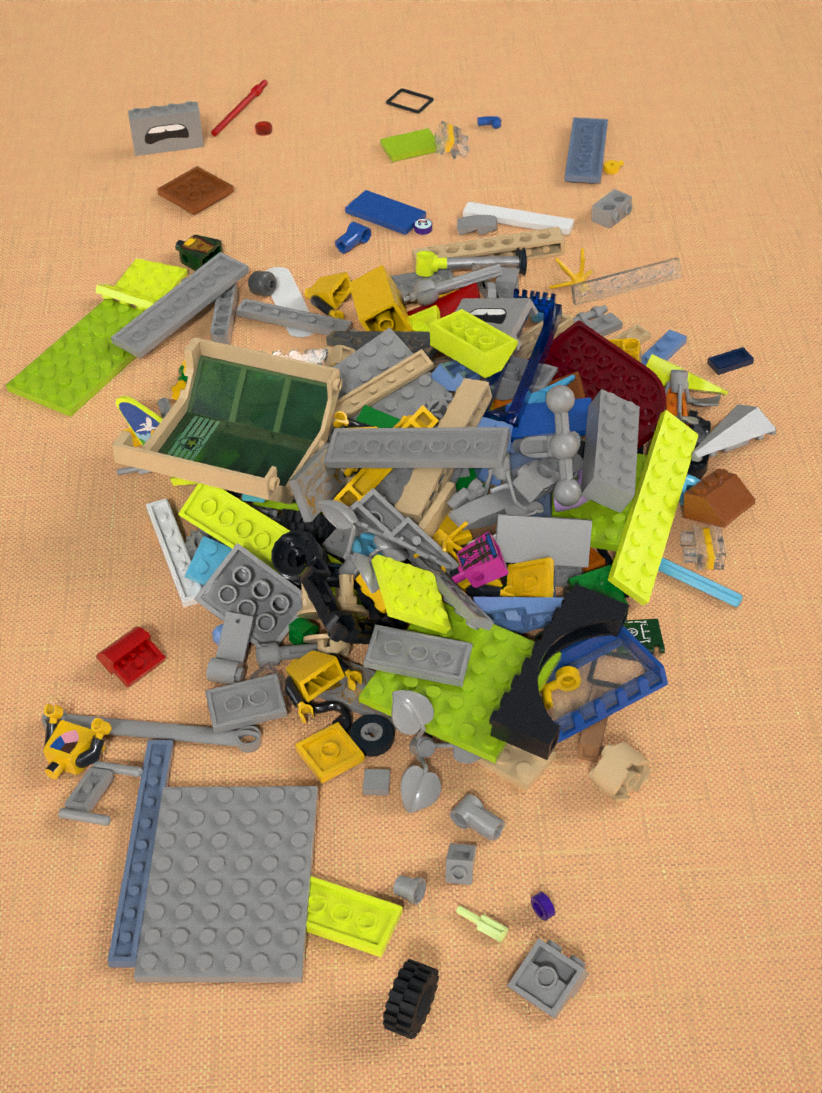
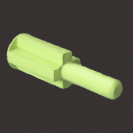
(485, 924)

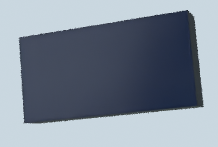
(730, 360)

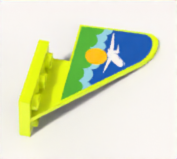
(143, 424)

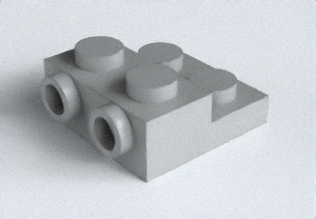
(548, 977)

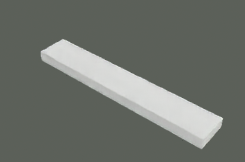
(520, 218)
(173, 549)

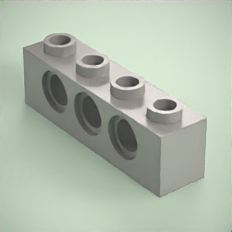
(541, 476)

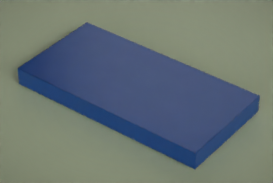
(385, 212)
(541, 420)

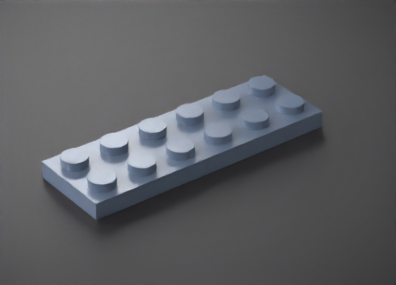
(586, 150)

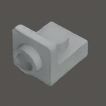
(460, 863)

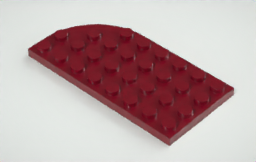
(611, 369)

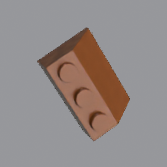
(717, 499)

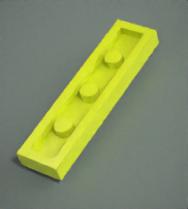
(125, 297)

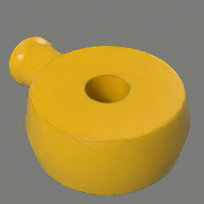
(612, 167)

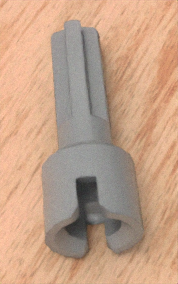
(273, 653)

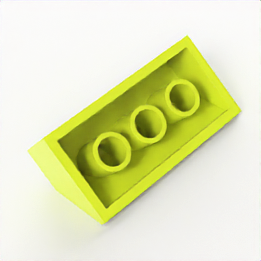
(472, 342)

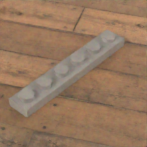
(291, 317)
(454, 595)

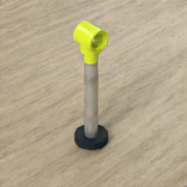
(428, 262)

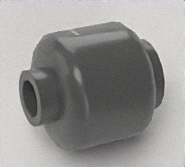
(262, 283)

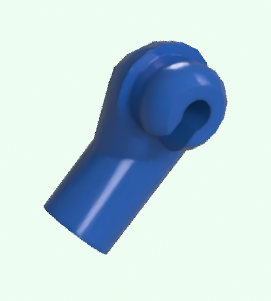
(495, 121)

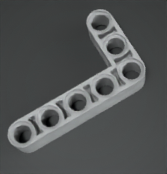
(224, 315)

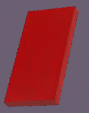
(450, 302)

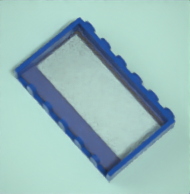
(612, 677)

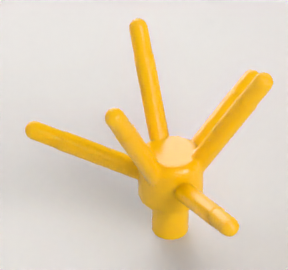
(577, 277)
(446, 542)

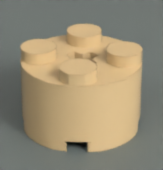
(620, 771)

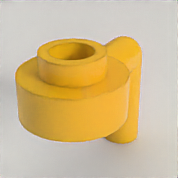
(566, 679)

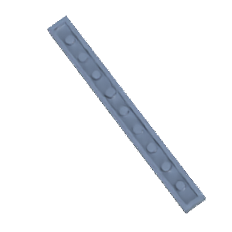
(139, 855)

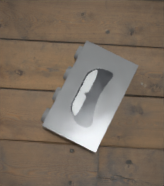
(166, 128)
(501, 313)

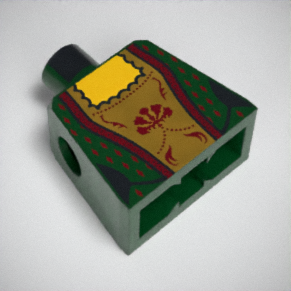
(198, 250)

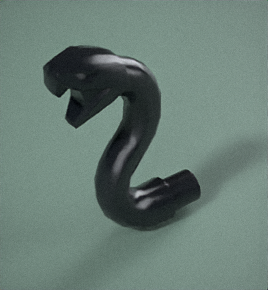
(344, 719)

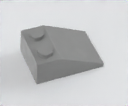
(514, 374)

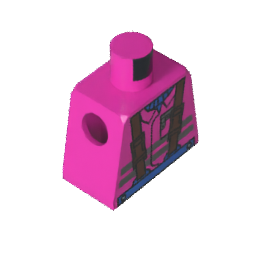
(480, 562)

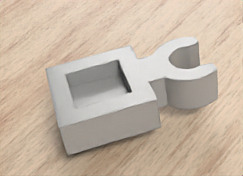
(466, 495)

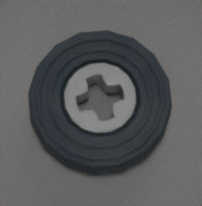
(379, 727)

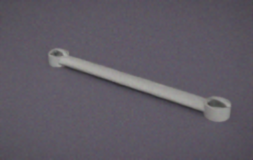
(170, 731)

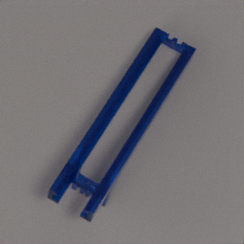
(551, 321)

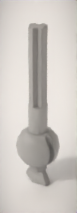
(427, 291)

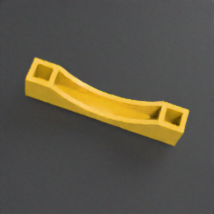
(370, 477)

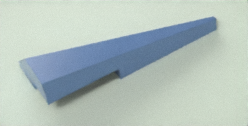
(452, 374)
(519, 613)

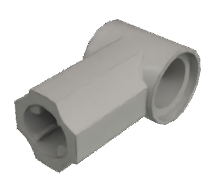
(471, 814)

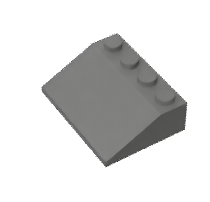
(252, 589)

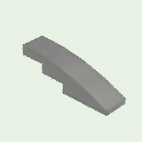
(484, 510)

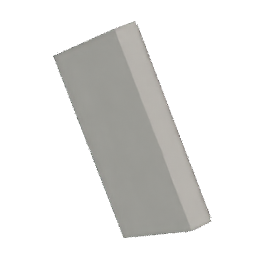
(246, 703)

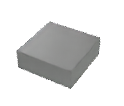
(376, 782)

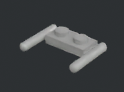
(91, 788)

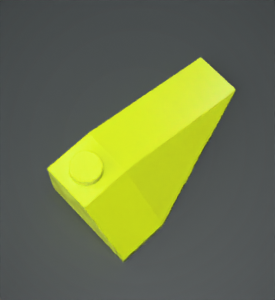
(663, 368)

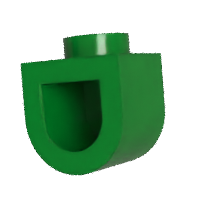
(300, 628)

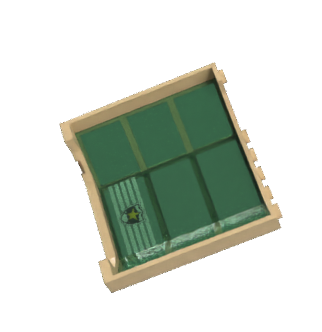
(240, 421)

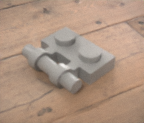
(602, 323)

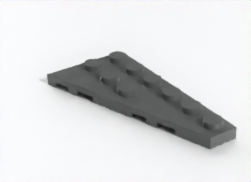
(356, 339)

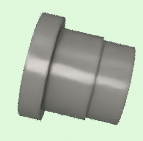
(410, 888)

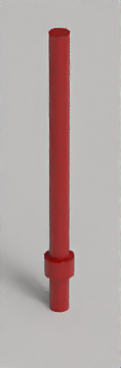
(255, 92)

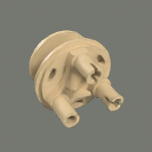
(347, 602)

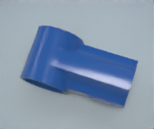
(355, 234)

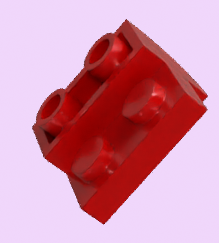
(131, 656)

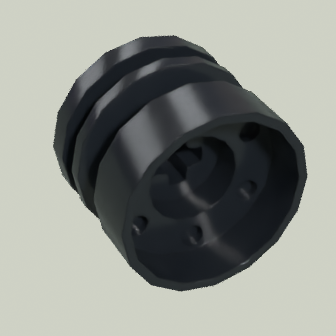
(294, 551)

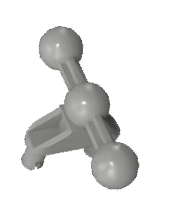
(561, 445)

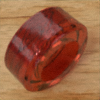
(263, 128)

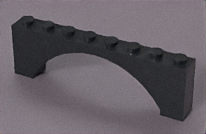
(522, 716)

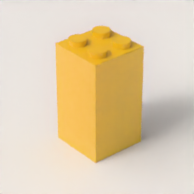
(379, 302)

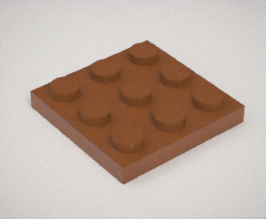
(195, 190)

